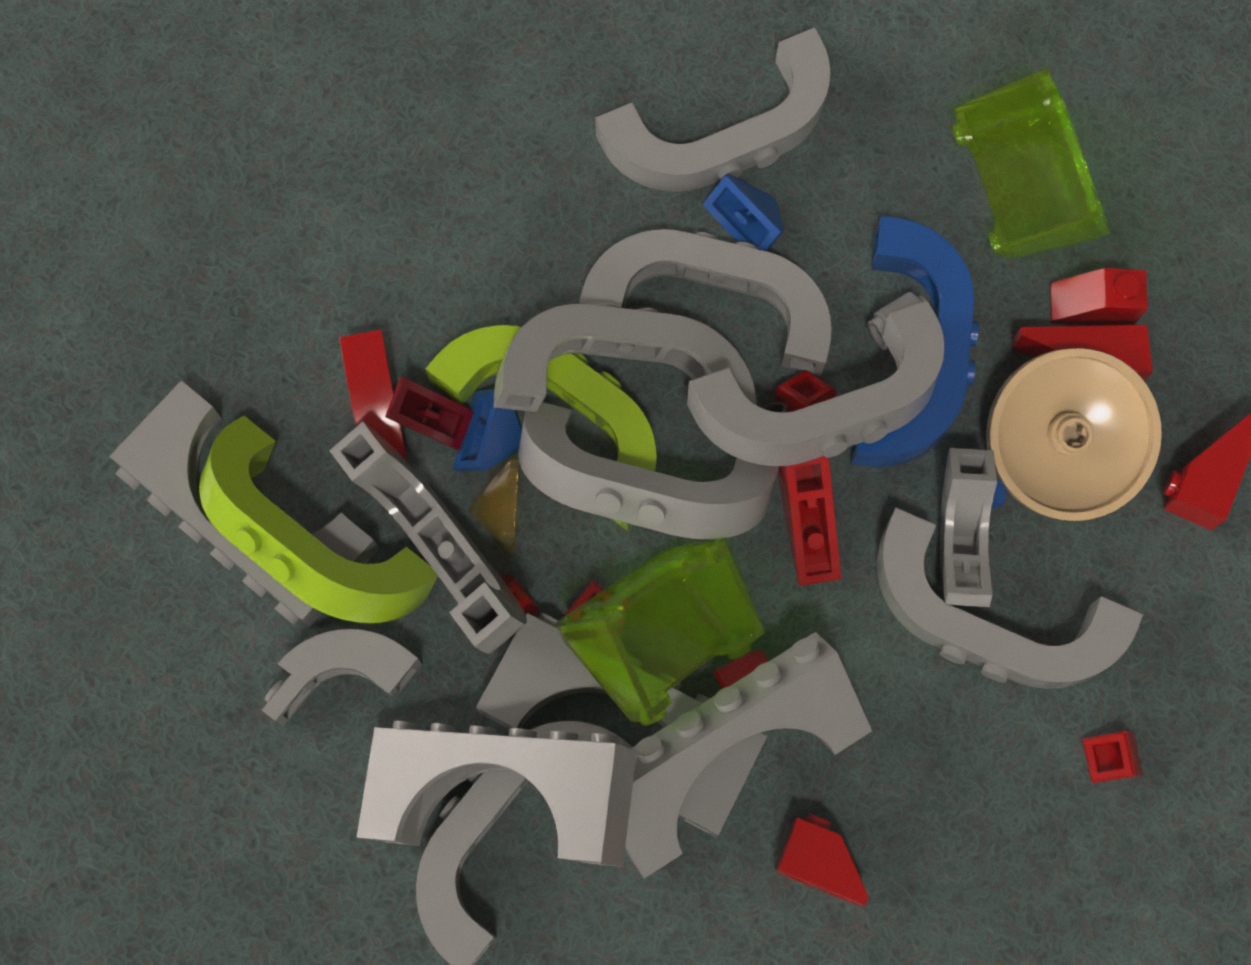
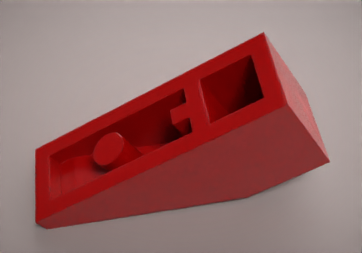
(1123, 342)
(1210, 482)
(810, 520)

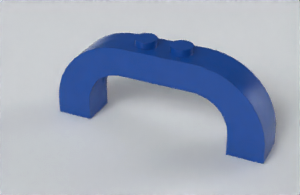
(938, 267)

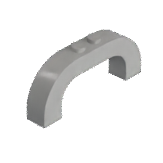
(730, 151)
(726, 266)
(610, 333)
(834, 424)
(638, 494)
(485, 605)
(965, 637)
(466, 821)

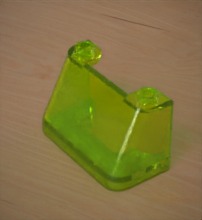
(1031, 167)
(662, 626)

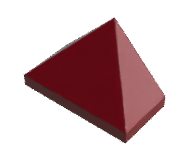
(429, 413)

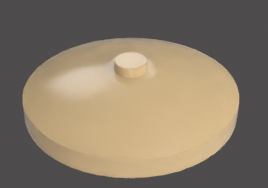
(1074, 434)

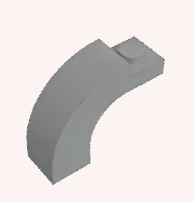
(964, 527)
(338, 654)

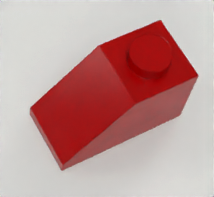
(1100, 297)
(820, 860)

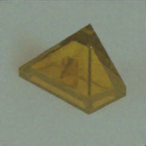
(498, 506)

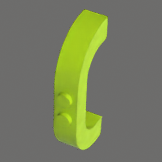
(479, 353)
(289, 551)

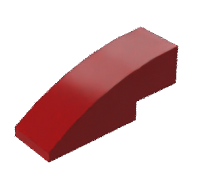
(371, 384)

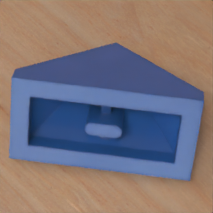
(745, 212)
(490, 436)

